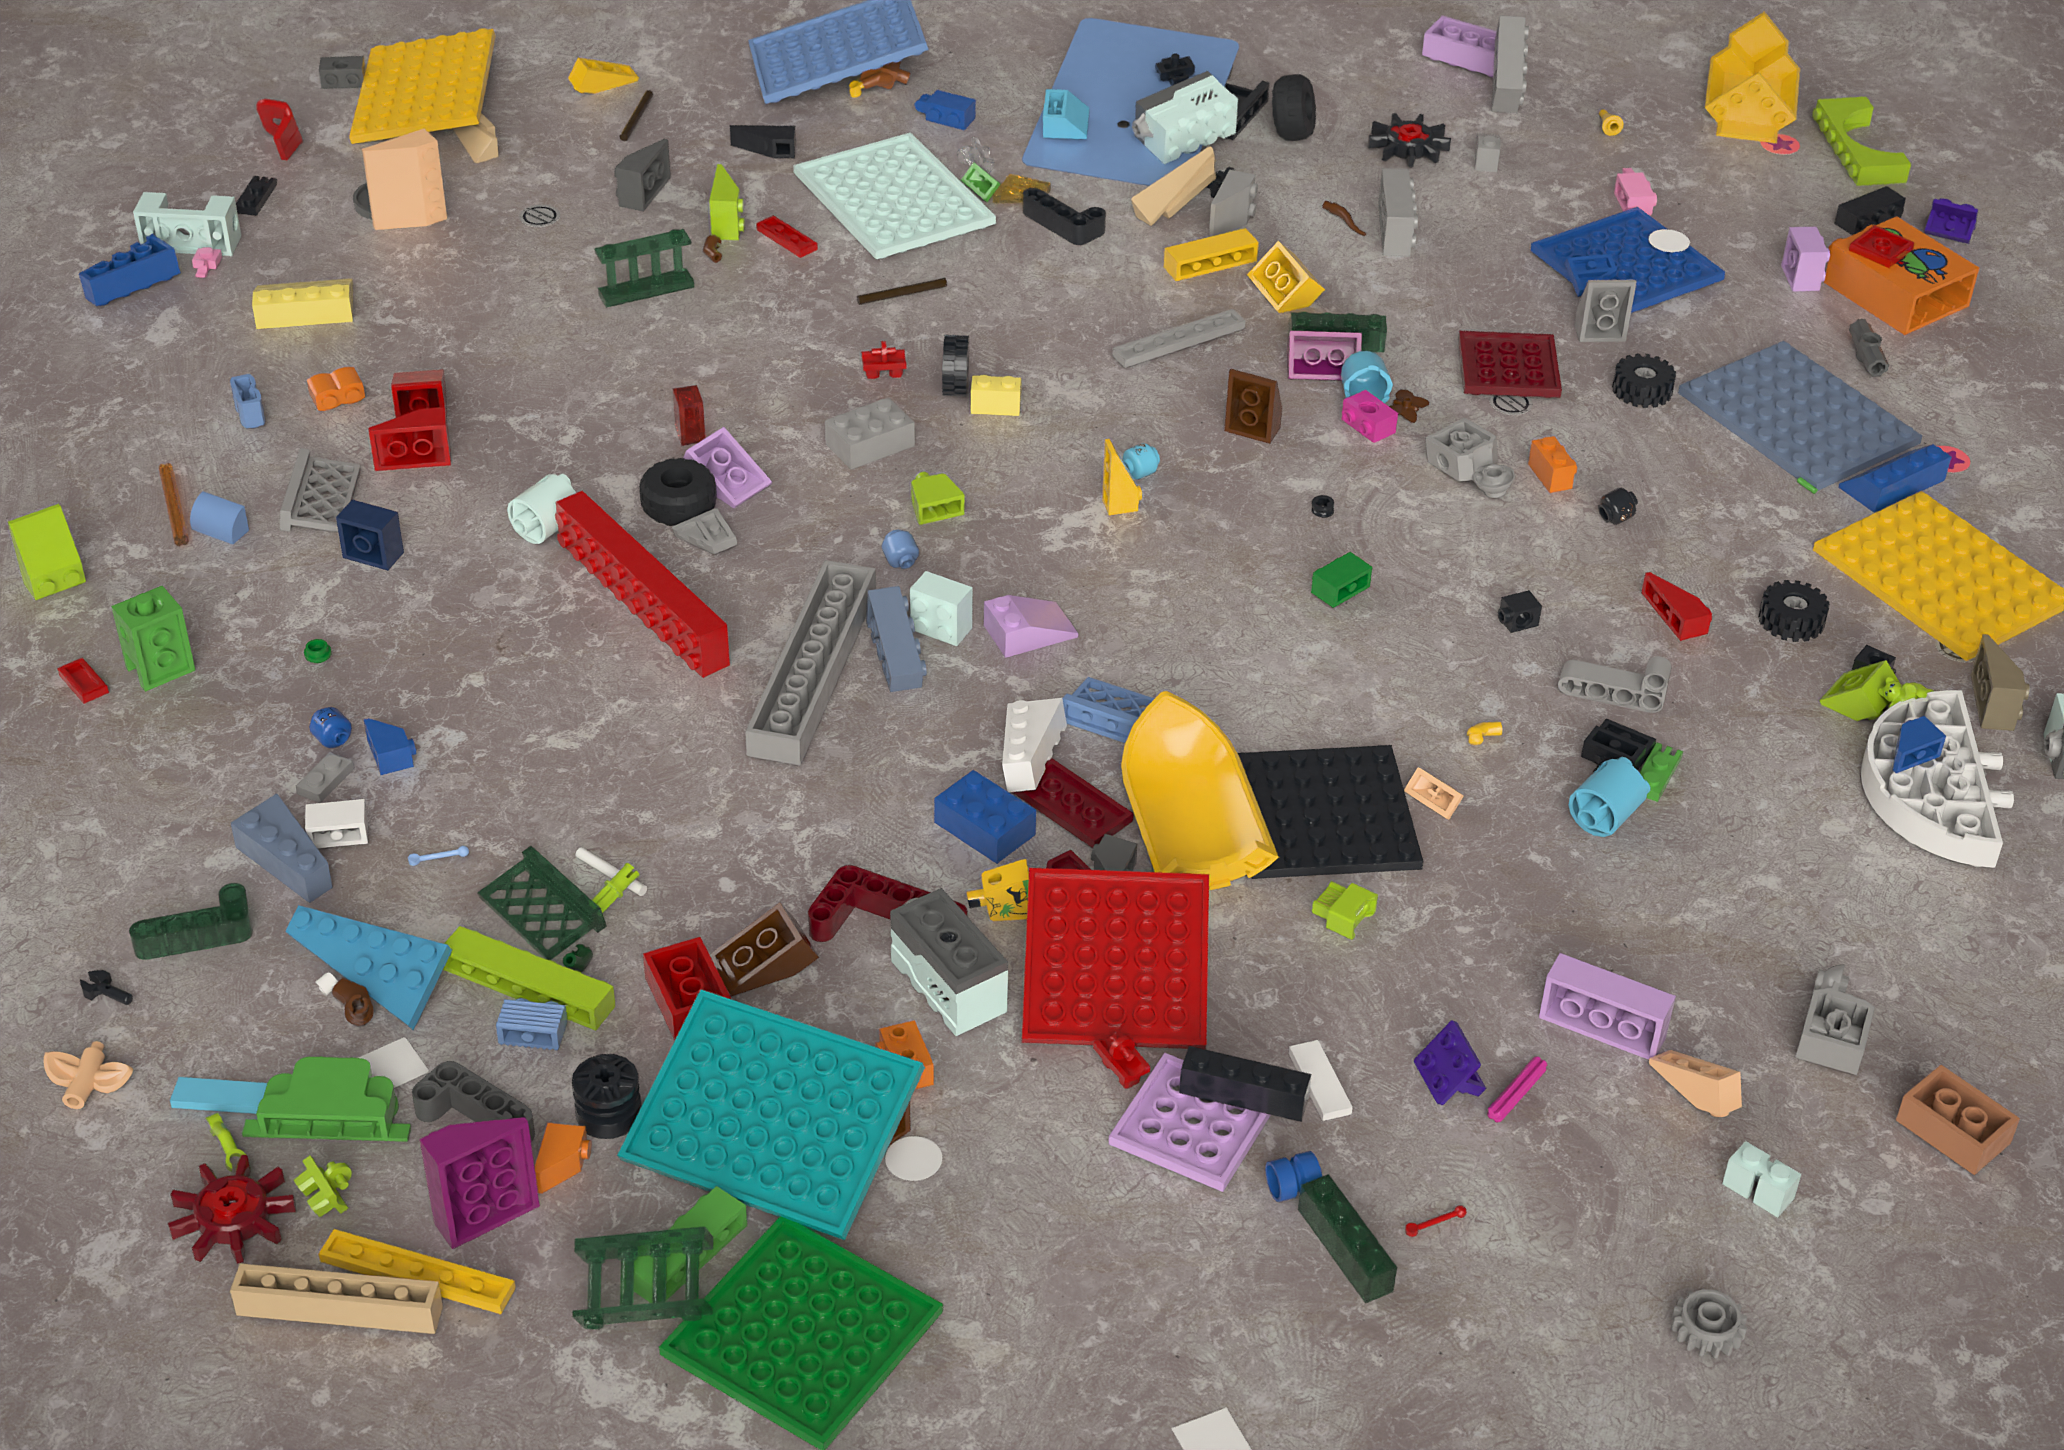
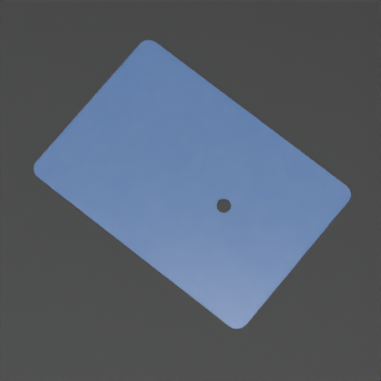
(1109, 71)

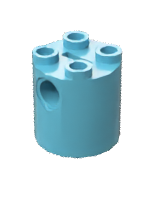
(1608, 797)

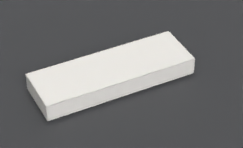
(1324, 1085)

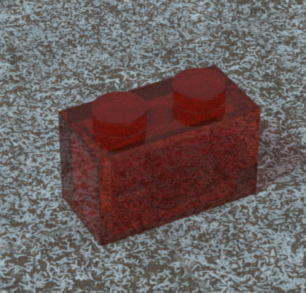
(689, 415)

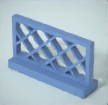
(1104, 717)

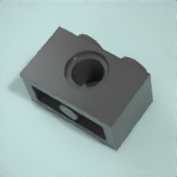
(341, 72)

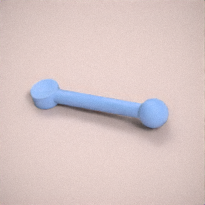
(414, 859)

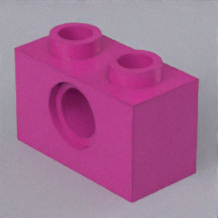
(1369, 416)

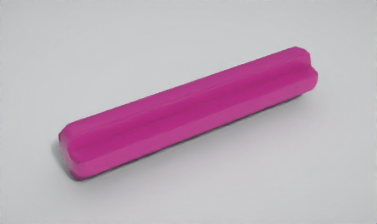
(1517, 1089)

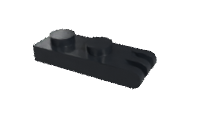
(255, 195)

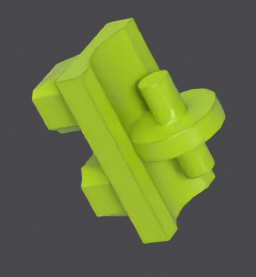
(327, 1181)

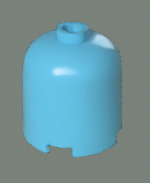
(1366, 372)

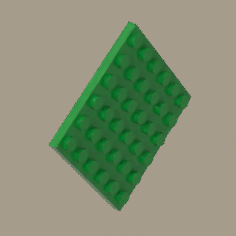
(802, 1332)

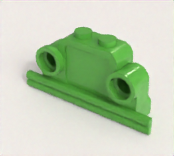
(328, 1101)

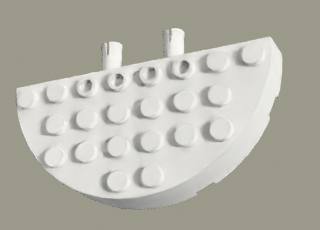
(1945, 800)

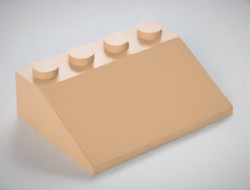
(405, 181)

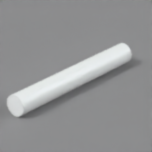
(607, 869)

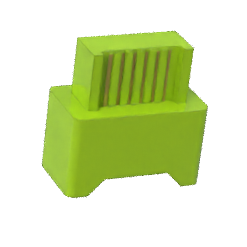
(1345, 907)

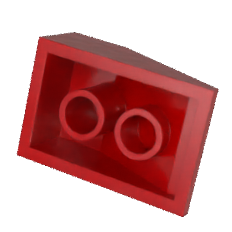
(411, 441)

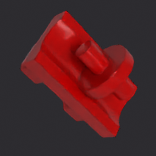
(883, 359)
(1122, 1058)

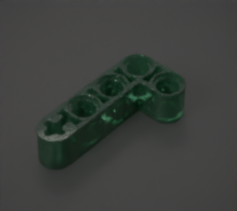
(195, 929)

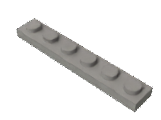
(1178, 338)

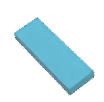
(217, 1095)

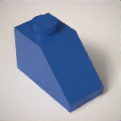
(1917, 744)
(389, 746)

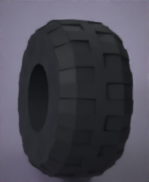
(1293, 107)
(677, 491)

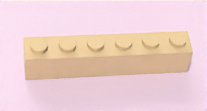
(337, 1298)

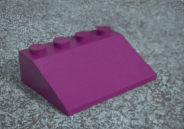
(479, 1176)

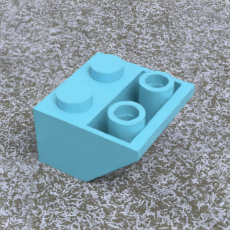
(1064, 115)

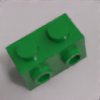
(1341, 579)

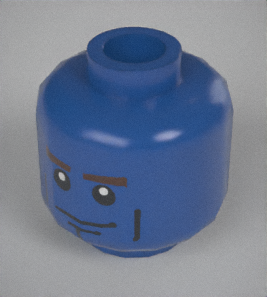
(330, 727)

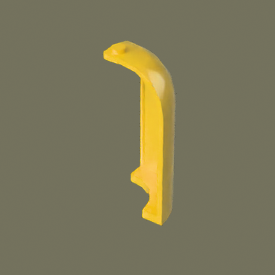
(1193, 795)

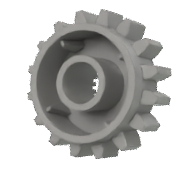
(1709, 1322)

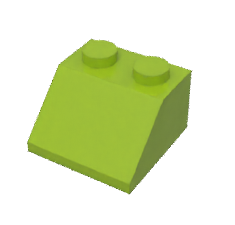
(1857, 692)

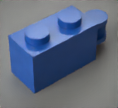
(947, 109)

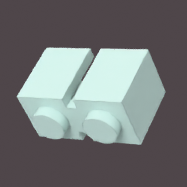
(1775, 1180)

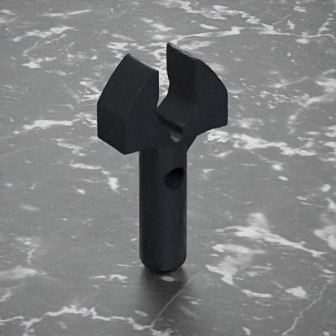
(102, 986)

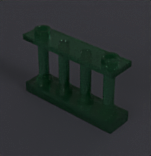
(650, 286)
(627, 1250)

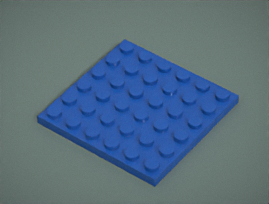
(1626, 237)

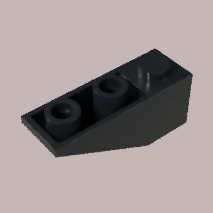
(765, 139)

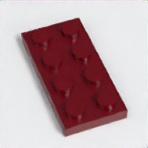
(1076, 804)

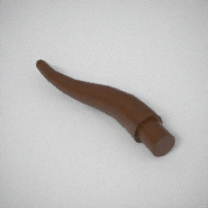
(1341, 212)

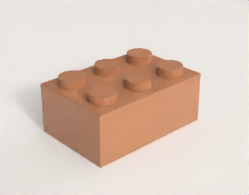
(1957, 1119)

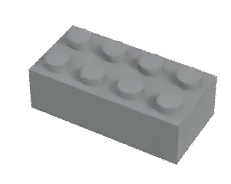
(1509, 64)
(1397, 212)

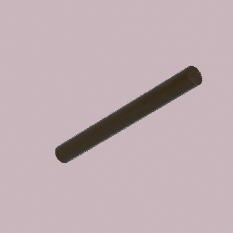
(636, 115)
(901, 291)

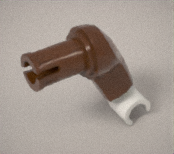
(355, 997)

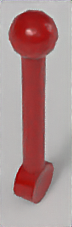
(1412, 1228)

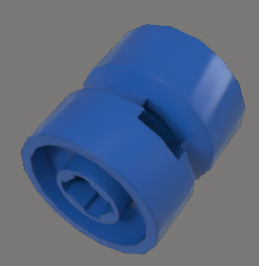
(1287, 1176)

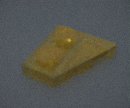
(1013, 186)

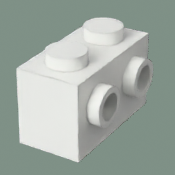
(337, 823)

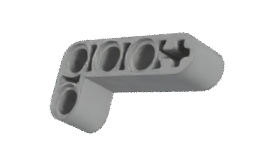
(1617, 686)

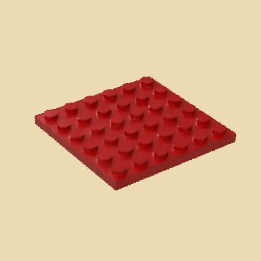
(1116, 957)

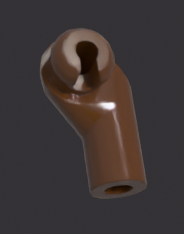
(710, 248)

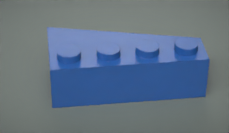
(130, 271)

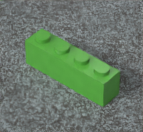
(720, 1215)

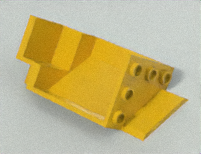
(1753, 83)

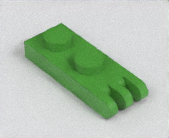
(1659, 769)

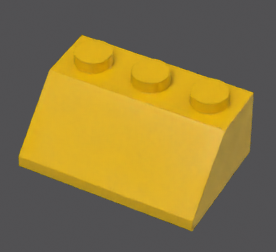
(1285, 280)

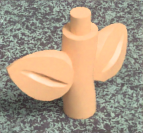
(85, 1074)

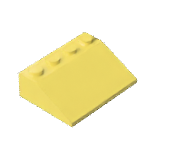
(303, 303)

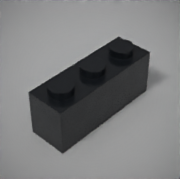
(1869, 209)

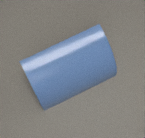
(218, 518)

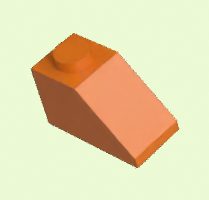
(561, 1154)

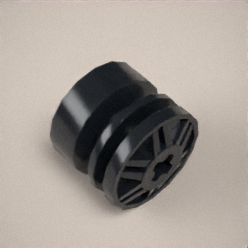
(606, 1095)

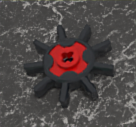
(1409, 139)

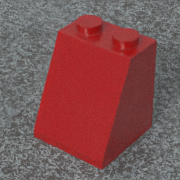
(418, 391)

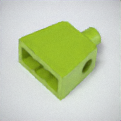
(936, 498)

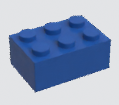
(985, 816)

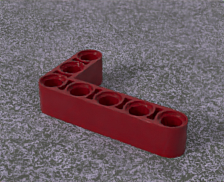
(860, 889)

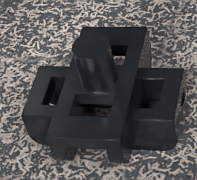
(1175, 66)

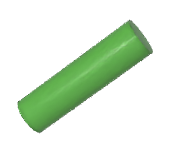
(1807, 485)

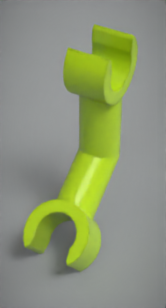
(220, 1130)

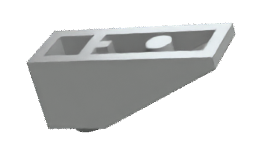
(1487, 152)

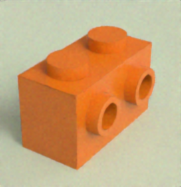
(1552, 464)
(907, 1041)

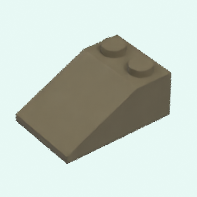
(1997, 687)

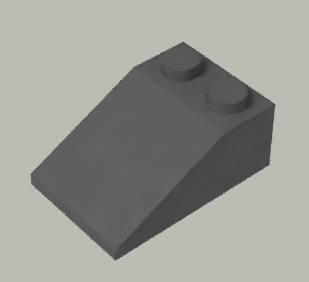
(643, 175)

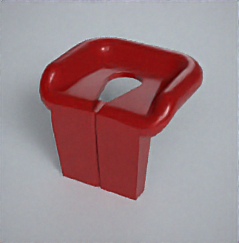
(287, 134)

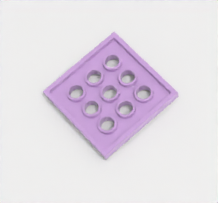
(1172, 1125)

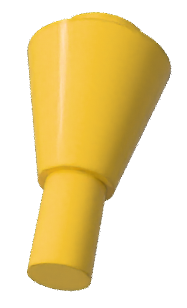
(1610, 123)

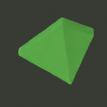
(980, 182)

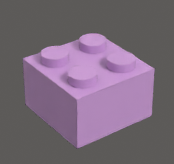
(1805, 259)

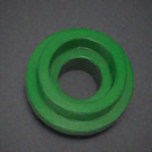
(317, 651)

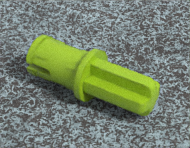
(614, 888)

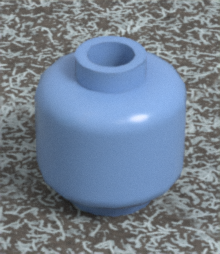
(900, 549)

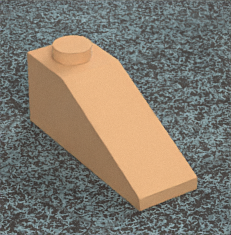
(1701, 1082)

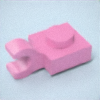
(206, 259)

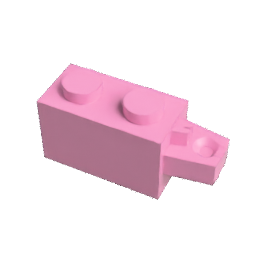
(1634, 191)

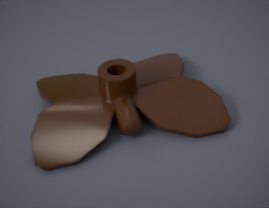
(1408, 404)

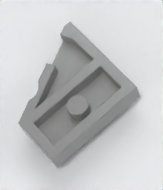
(707, 532)

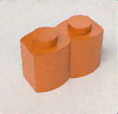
(337, 388)

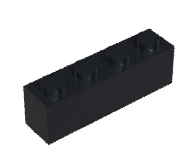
(1245, 1083)

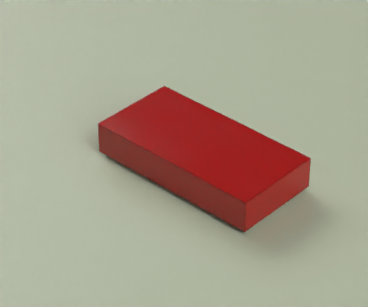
(83, 680)

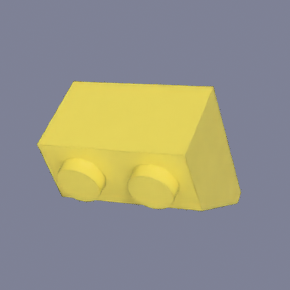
(996, 395)

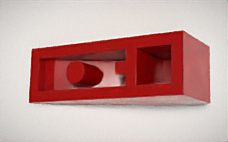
(1678, 608)

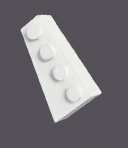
(1029, 740)

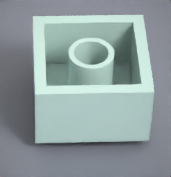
(941, 608)

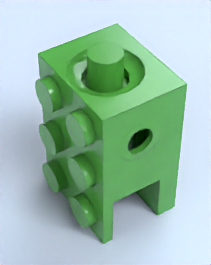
(153, 637)

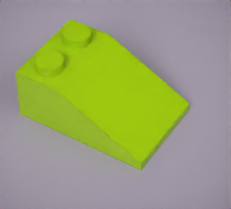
(726, 207)
(46, 552)

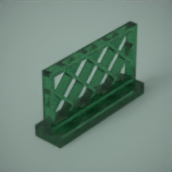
(557, 885)

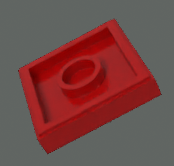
(1881, 246)

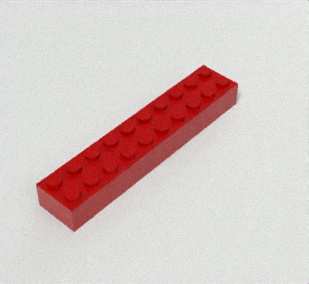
(643, 584)

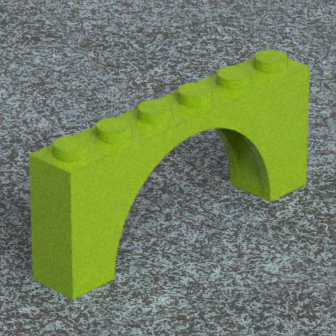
(1862, 163)

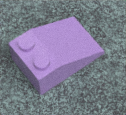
(734, 470)
(1025, 624)

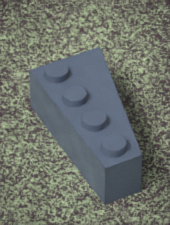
(894, 638)
(282, 848)

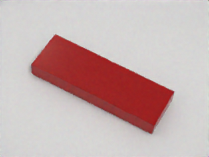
(786, 236)

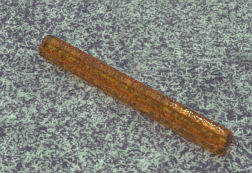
(173, 504)

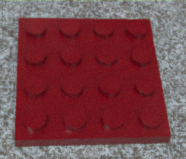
(1509, 364)

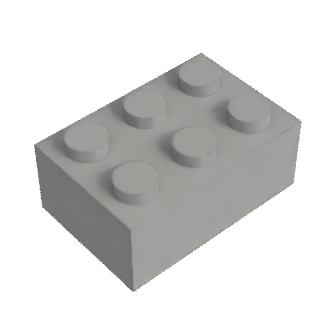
(870, 433)

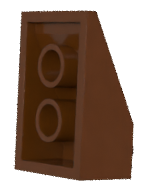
(1253, 406)
(764, 952)

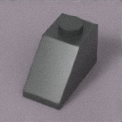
(1114, 854)

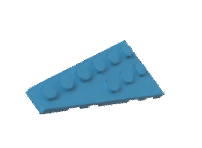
(390, 964)

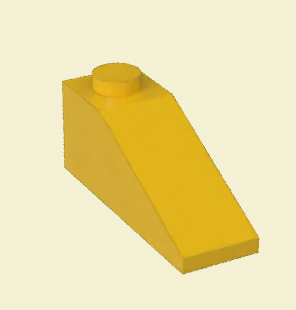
(599, 76)
(1119, 488)

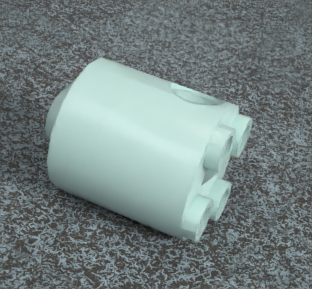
(535, 509)

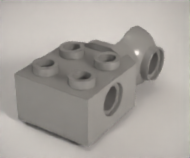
(1835, 1024)

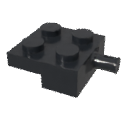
(1616, 741)

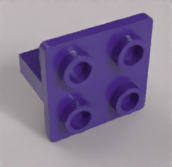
(1952, 220)
(1450, 1065)

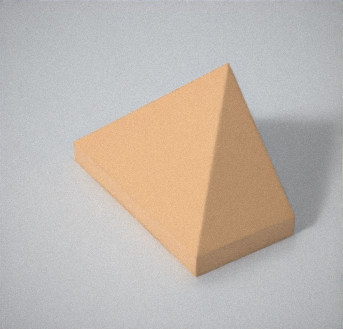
(1433, 793)

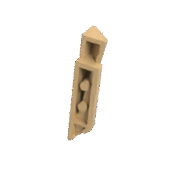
(479, 140)
(1176, 188)

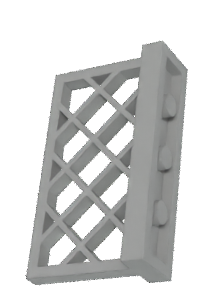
(300, 489)

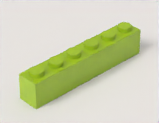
(528, 977)

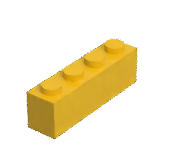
(1210, 254)

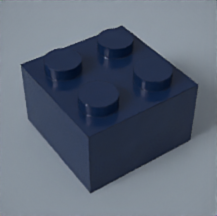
(370, 534)

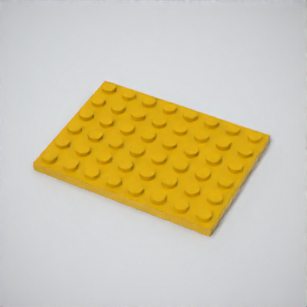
(423, 85)
(1943, 574)

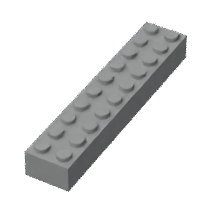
(810, 664)

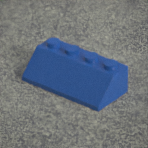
(1898, 478)

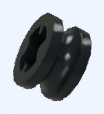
(1318, 502)

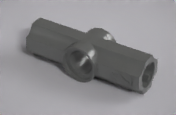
(1869, 347)

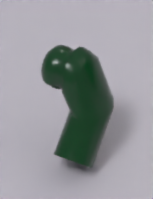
(578, 959)

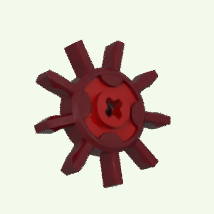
(231, 1209)

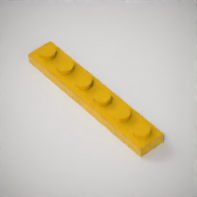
(384, 1260)

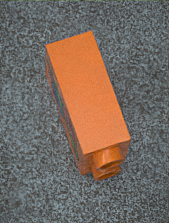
(1912, 292)

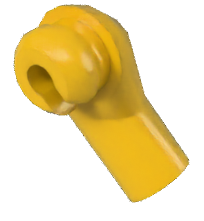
(1483, 729)

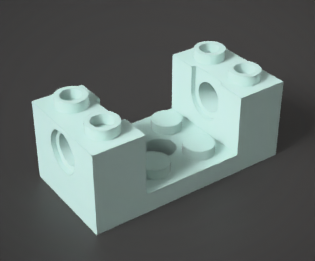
(212, 227)

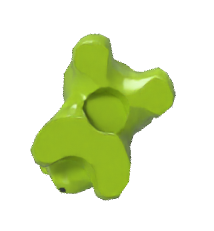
(1895, 692)

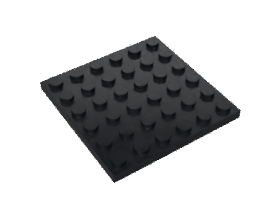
(1333, 811)

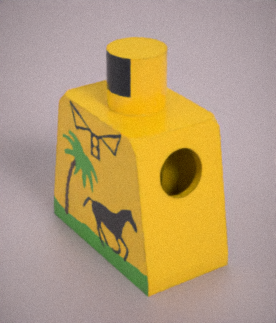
(1003, 892)

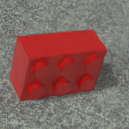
(677, 976)

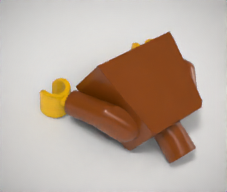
(880, 77)

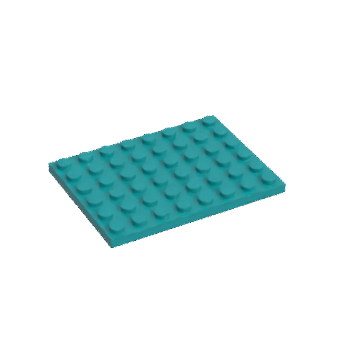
(772, 1113)

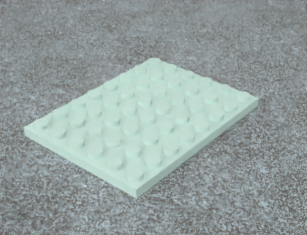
(894, 195)

